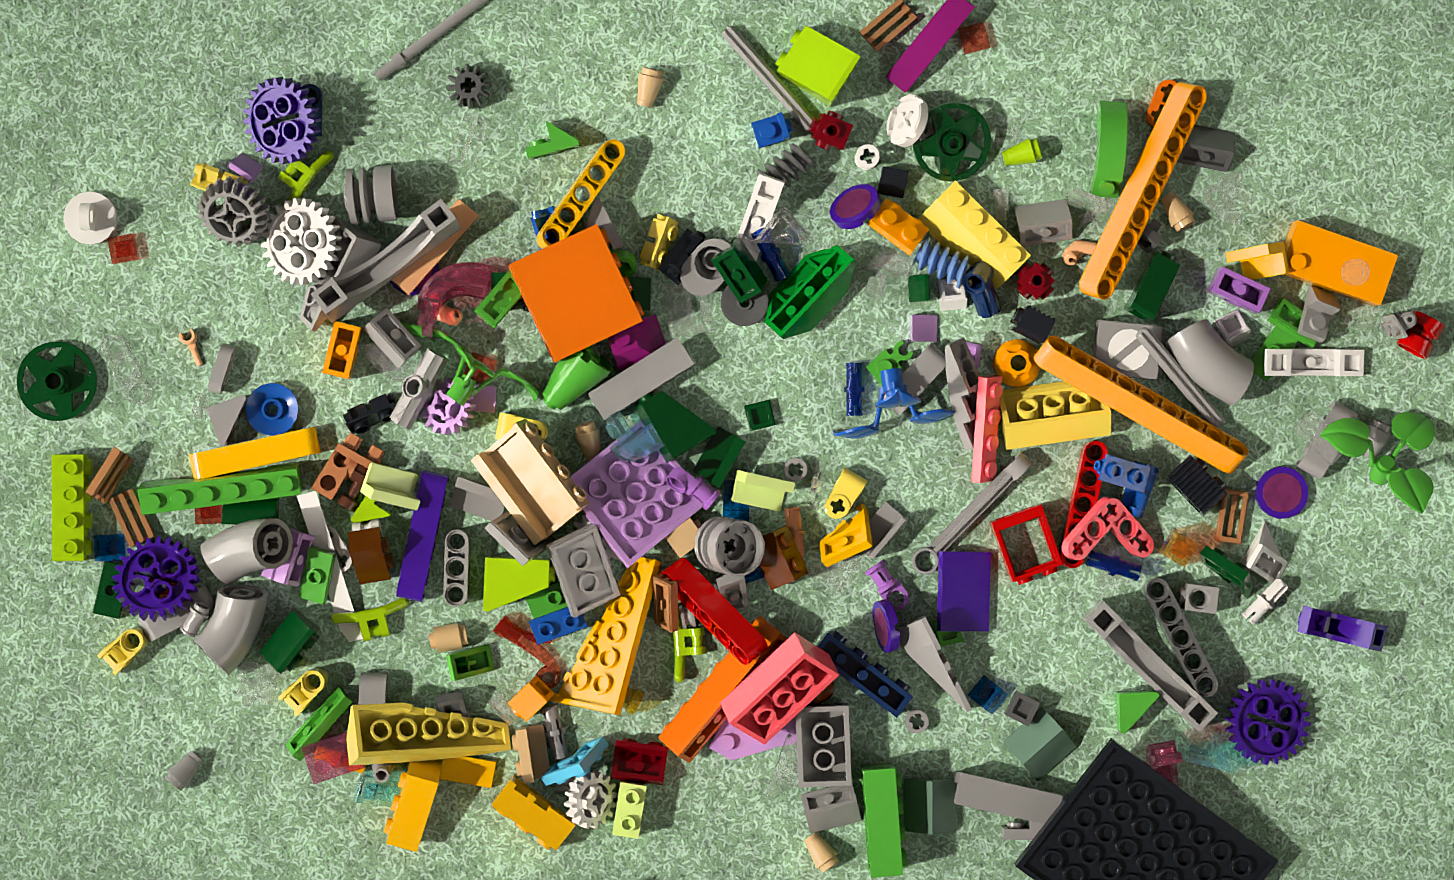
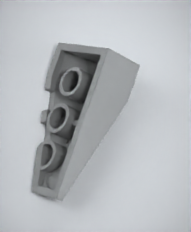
(356, 249)
(924, 649)

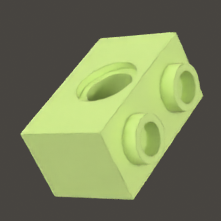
(629, 809)

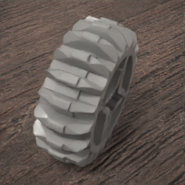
(228, 218)

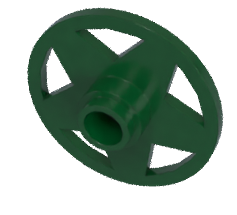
(953, 142)
(56, 381)

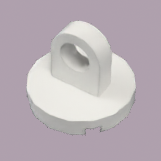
(909, 121)
(90, 218)

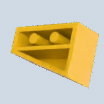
(413, 804)

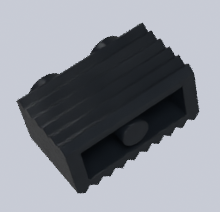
(1032, 324)
(1197, 485)

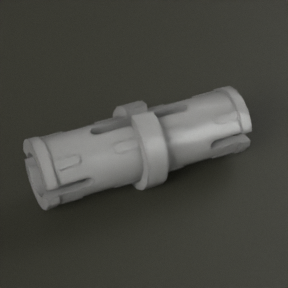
(555, 732)

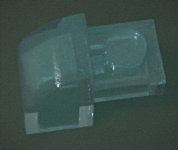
(632, 445)

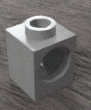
(1209, 602)

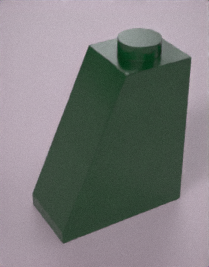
(1152, 286)
(674, 424)

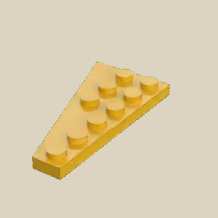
(609, 651)

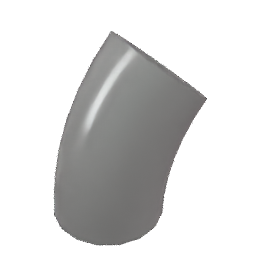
(1211, 361)
(247, 549)
(233, 625)

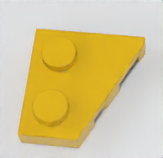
(847, 538)

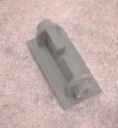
(1397, 324)

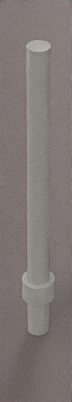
(399, 60)

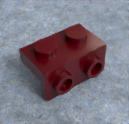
(639, 761)

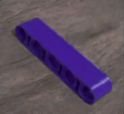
(421, 536)

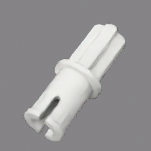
(1265, 600)

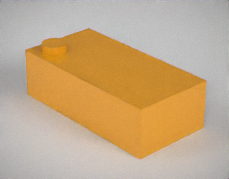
(1318, 257)

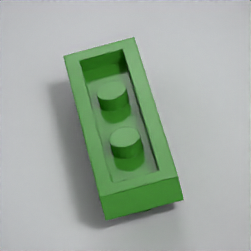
(319, 722)

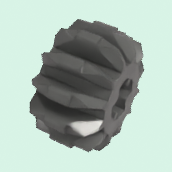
(476, 91)

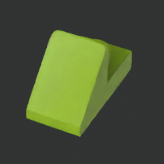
(369, 510)

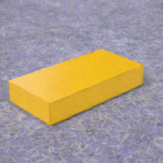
(468, 771)

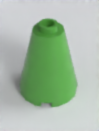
(574, 377)

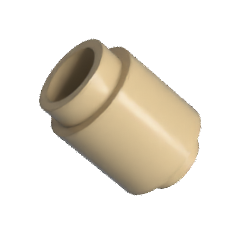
(448, 637)

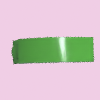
(1111, 148)

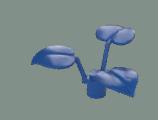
(896, 396)

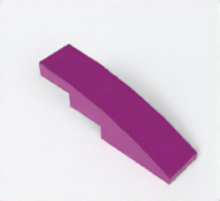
(929, 43)

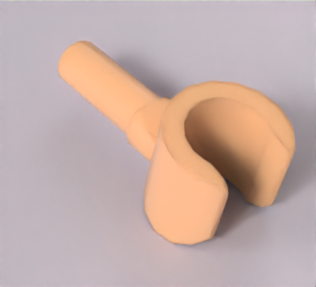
(192, 346)

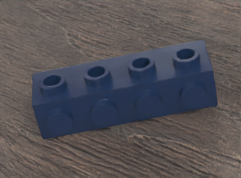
(863, 675)

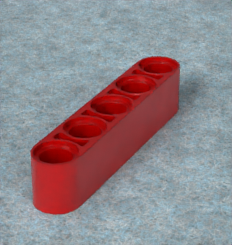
(1081, 490)
(716, 612)

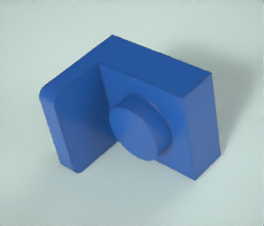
(772, 130)

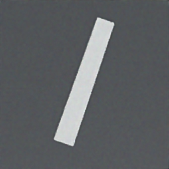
(338, 591)

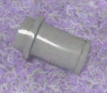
(198, 613)

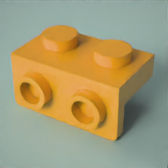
(898, 226)

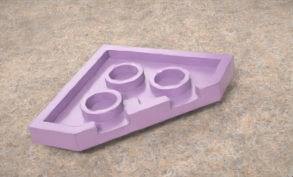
(736, 744)

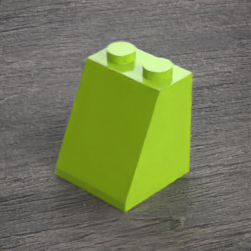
(817, 64)
(508, 580)

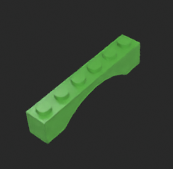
(184, 494)

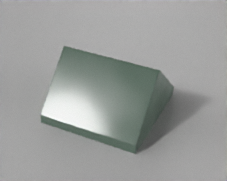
(1040, 744)
(930, 805)

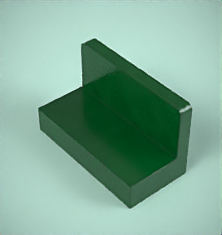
(740, 271)
(718, 456)

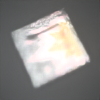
(1360, 316)

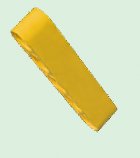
(589, 186)
(255, 453)

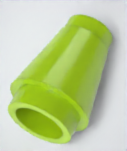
(1023, 153)

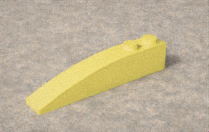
(419, 734)

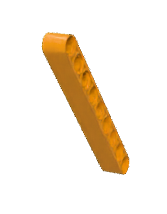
(1142, 190)
(1141, 404)

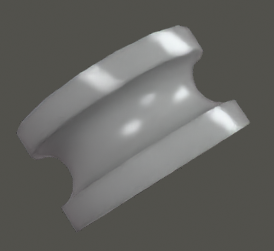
(795, 477)
(687, 617)
(909, 725)

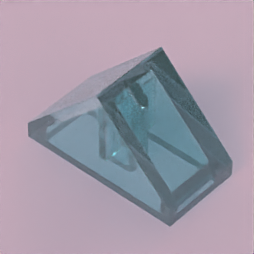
(374, 792)

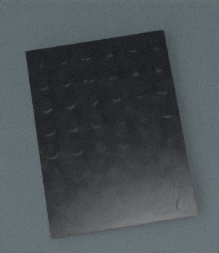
(1138, 826)

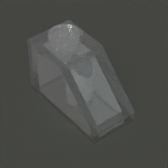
(384, 364)

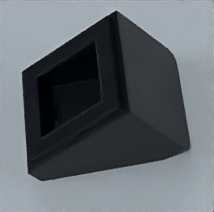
(892, 182)

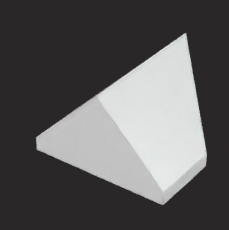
(1264, 557)

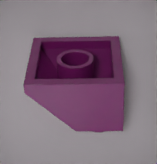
(636, 342)

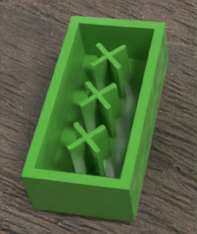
(881, 820)

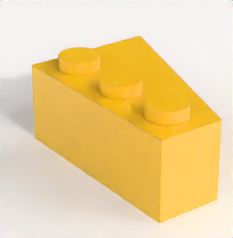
(533, 813)

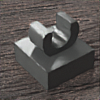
(1150, 238)
(452, 702)
(1022, 708)

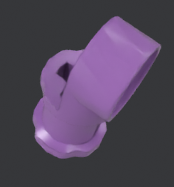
(683, 482)
(891, 584)

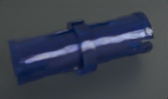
(771, 255)
(854, 389)
(1114, 565)

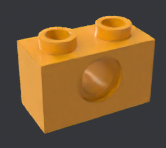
(342, 350)

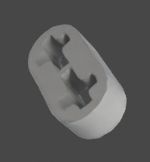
(221, 368)

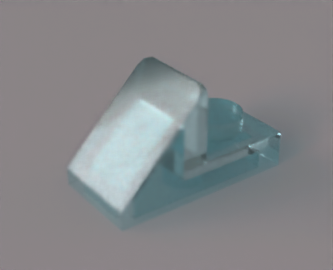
(1216, 757)

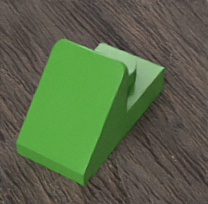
(559, 143)

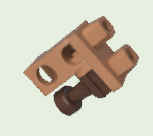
(343, 465)

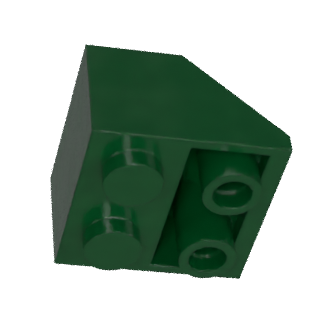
(288, 642)

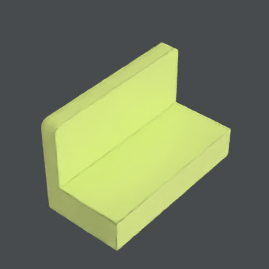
(390, 486)
(760, 490)

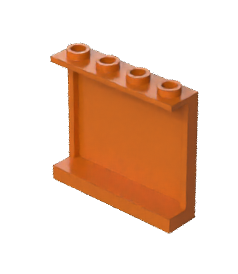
(576, 292)

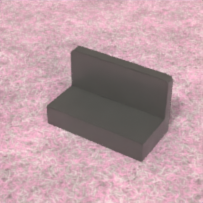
(1208, 148)

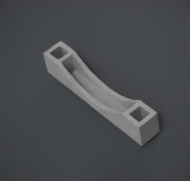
(420, 238)
(1149, 665)

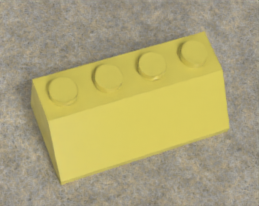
(967, 227)
(1051, 415)

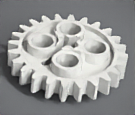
(313, 223)

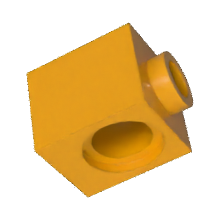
(530, 698)

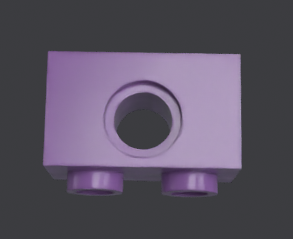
(1238, 290)

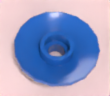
(258, 409)

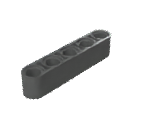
(1190, 646)

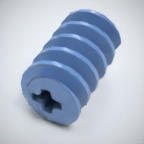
(942, 262)

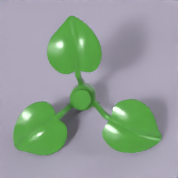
(464, 386)
(1414, 429)

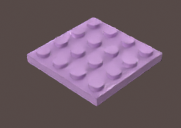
(633, 501)

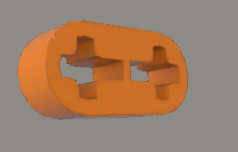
(1156, 101)

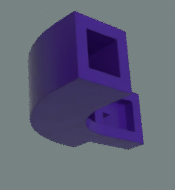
(1341, 628)

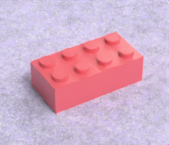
(779, 688)

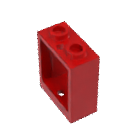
(1019, 517)

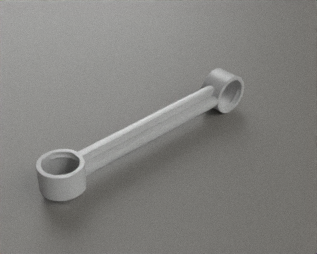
(963, 521)

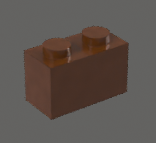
(370, 555)
(781, 558)

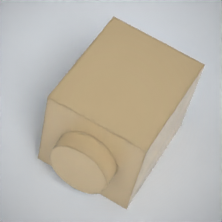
(683, 537)

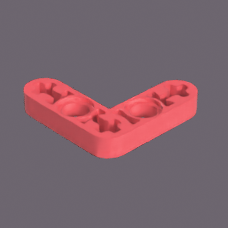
(1111, 522)

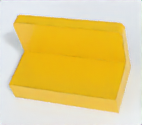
(1261, 260)

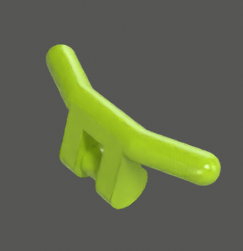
(308, 174)
(370, 614)
(680, 649)

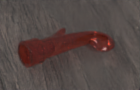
(527, 642)

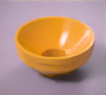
(1002, 364)

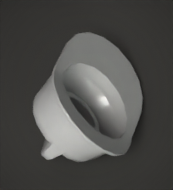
(699, 272)

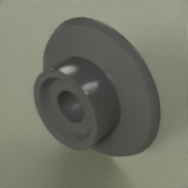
(744, 316)

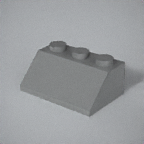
(823, 746)

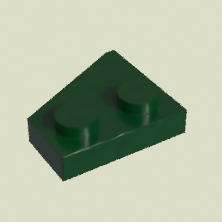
(1227, 570)

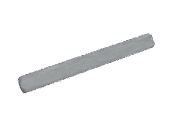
(768, 77)
(1179, 377)

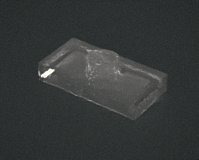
(1310, 429)

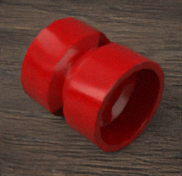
(1422, 344)

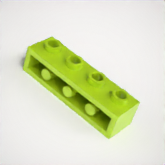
(71, 507)

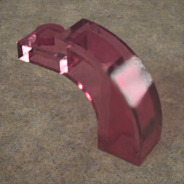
(453, 281)
(1164, 759)

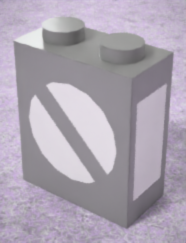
(1119, 348)

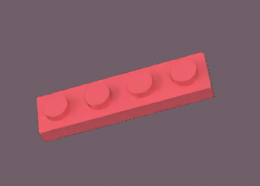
(986, 428)

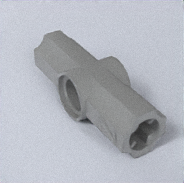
(424, 376)

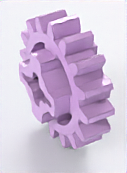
(446, 408)

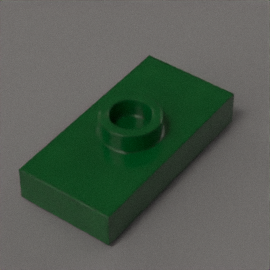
(106, 601)

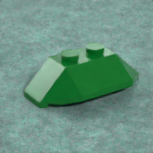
(809, 292)

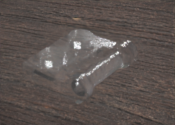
(680, 312)

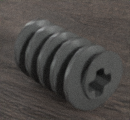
(789, 166)

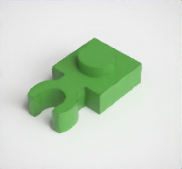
(887, 361)

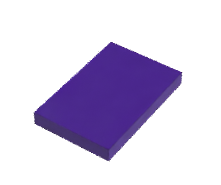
(963, 591)

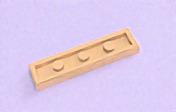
(415, 274)

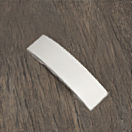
(760, 210)
(1314, 362)

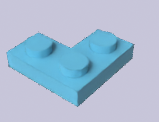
(578, 764)

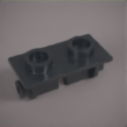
(679, 254)
(360, 419)

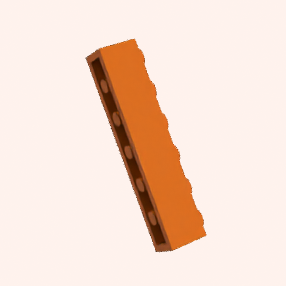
(703, 713)

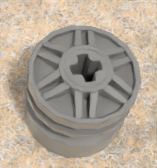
(371, 194)
(729, 546)

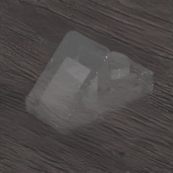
(1095, 205)

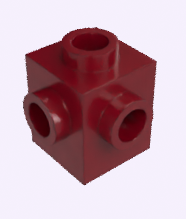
(839, 134)
(1026, 286)

